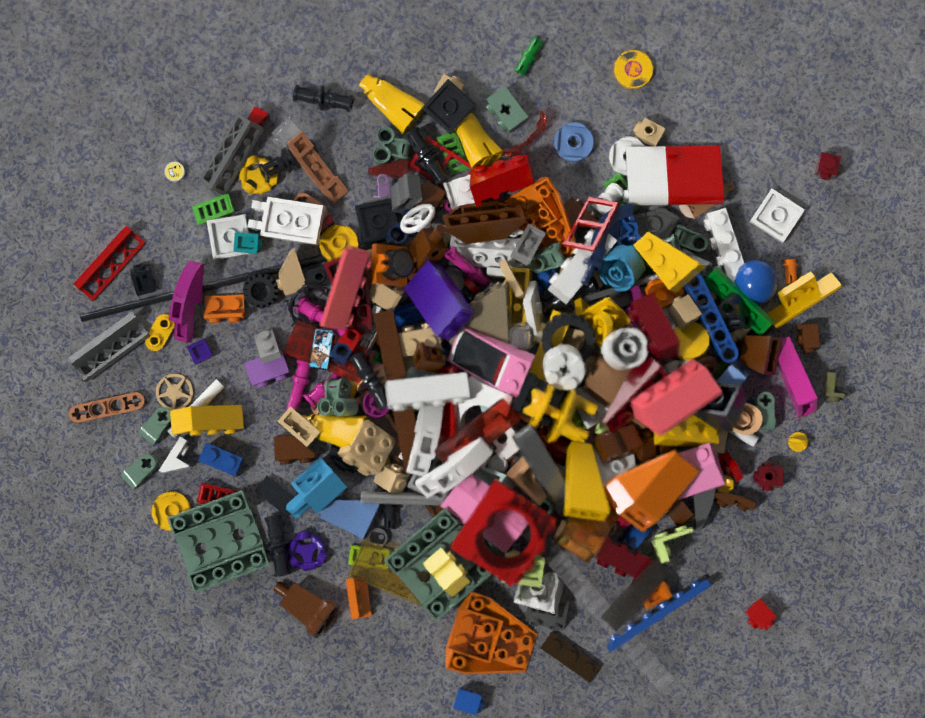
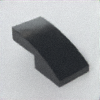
(274, 494)

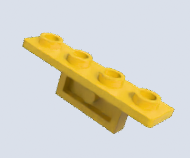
(801, 296)

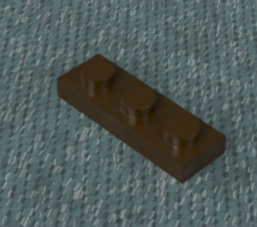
(570, 657)

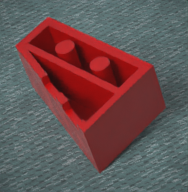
(500, 177)

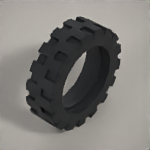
(569, 319)

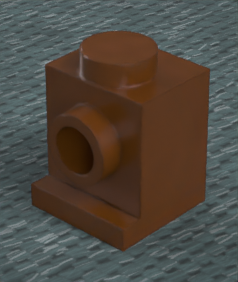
(808, 337)
(428, 358)

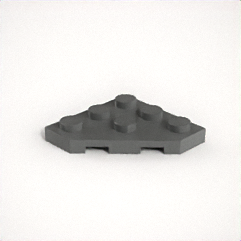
(658, 222)

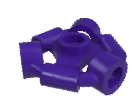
(306, 551)

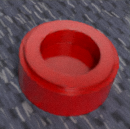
(471, 287)

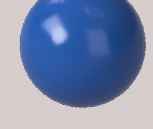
(757, 281)

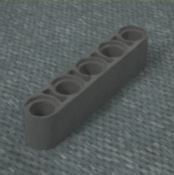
(542, 466)

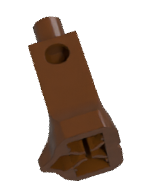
(427, 246)
(307, 607)

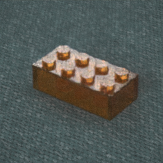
(585, 535)

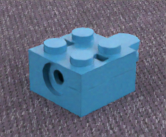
(316, 489)

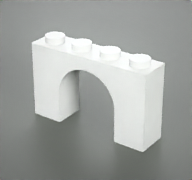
(481, 394)

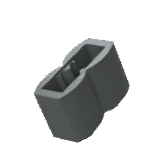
(406, 193)

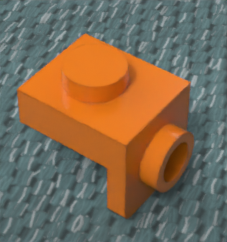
(659, 594)

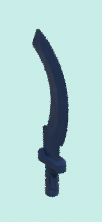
(596, 257)

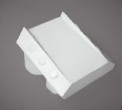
(543, 598)

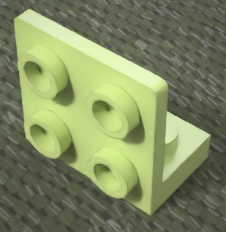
(662, 551)

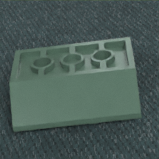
(214, 526)
(409, 559)

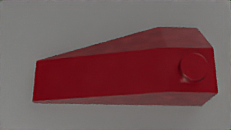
(362, 313)
(637, 381)

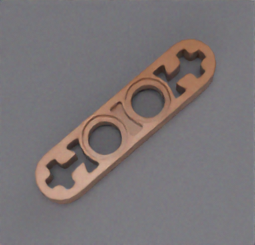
(107, 407)

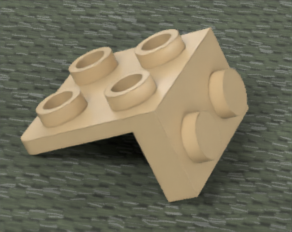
(412, 337)
(368, 449)

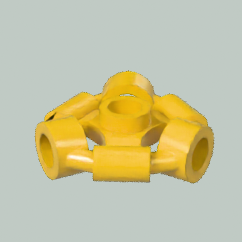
(255, 175)

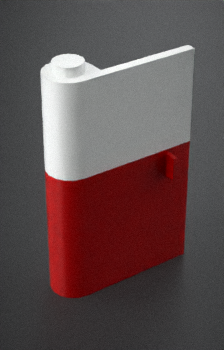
(674, 175)

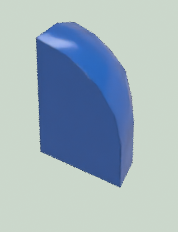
(634, 537)

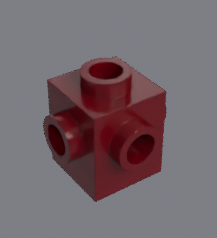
(775, 473)

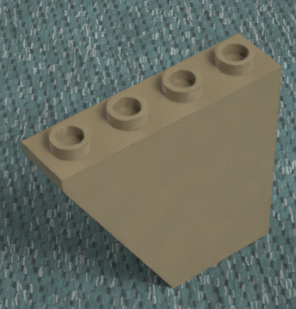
(491, 313)

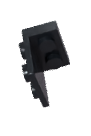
(524, 398)

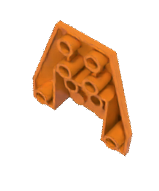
(545, 211)
(651, 489)
(497, 639)

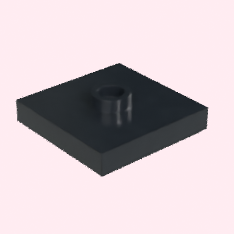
(449, 106)
(375, 220)

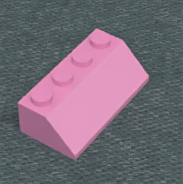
(710, 471)
(465, 498)

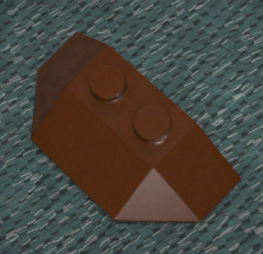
(484, 223)

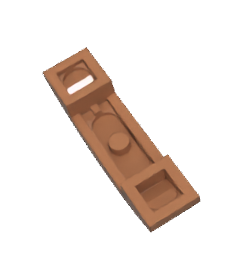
(316, 168)

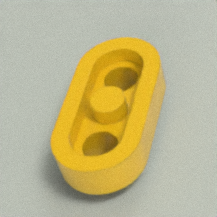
(602, 327)
(160, 332)

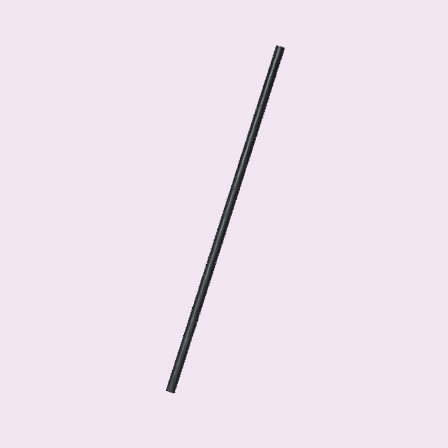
(206, 287)

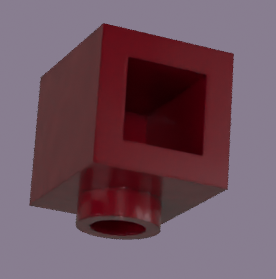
(827, 166)

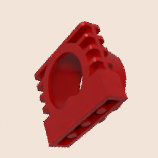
(470, 539)

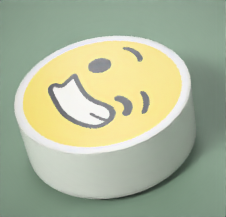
(174, 171)

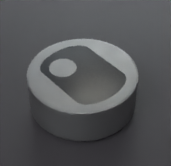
(378, 536)

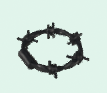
(305, 288)

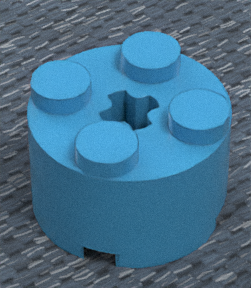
(622, 267)

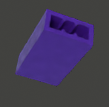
(439, 300)

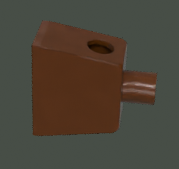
(760, 353)

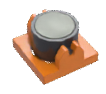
(394, 263)

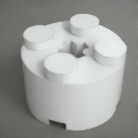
(635, 349)
(559, 357)

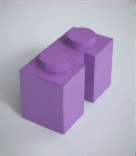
(262, 373)

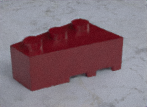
(654, 325)
(621, 558)

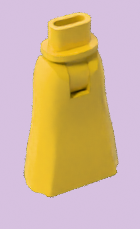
(393, 102)
(477, 144)
(336, 429)

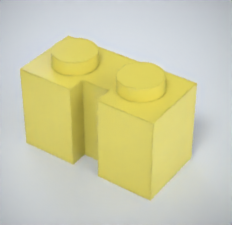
(446, 572)

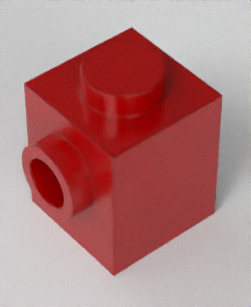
(760, 615)

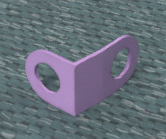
(383, 189)

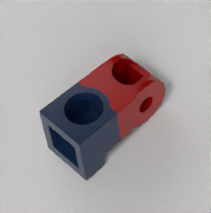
(346, 347)

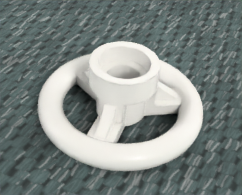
(420, 220)

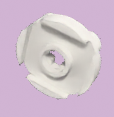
(618, 150)

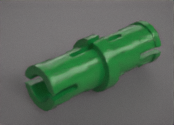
(529, 56)

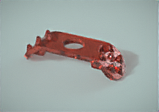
(516, 150)

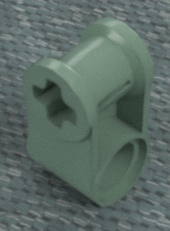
(688, 238)
(549, 256)
(767, 411)
(154, 428)
(137, 472)

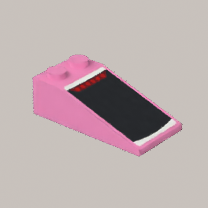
(491, 360)

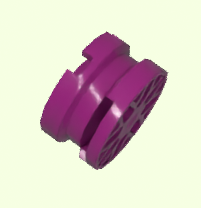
(371, 406)

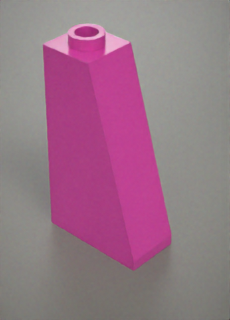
(796, 380)

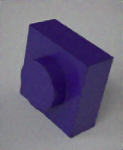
(200, 351)

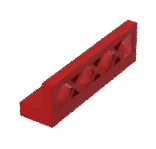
(101, 261)

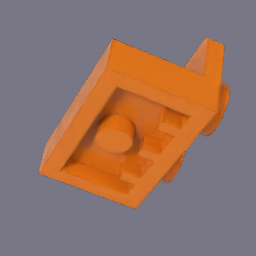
(662, 293)
(224, 307)
(358, 598)

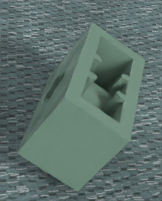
(504, 99)

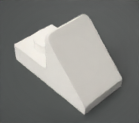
(172, 462)

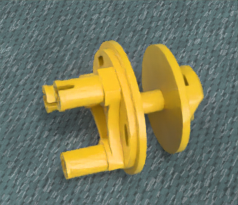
(562, 416)

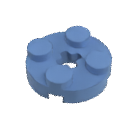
(582, 135)

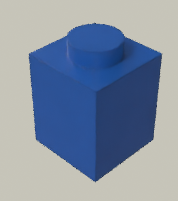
(468, 702)

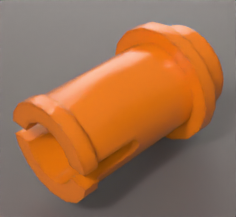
(790, 269)

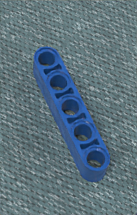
(719, 324)

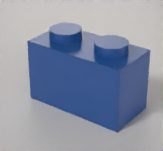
(221, 459)

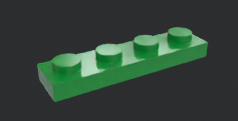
(723, 285)

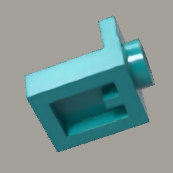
(246, 243)

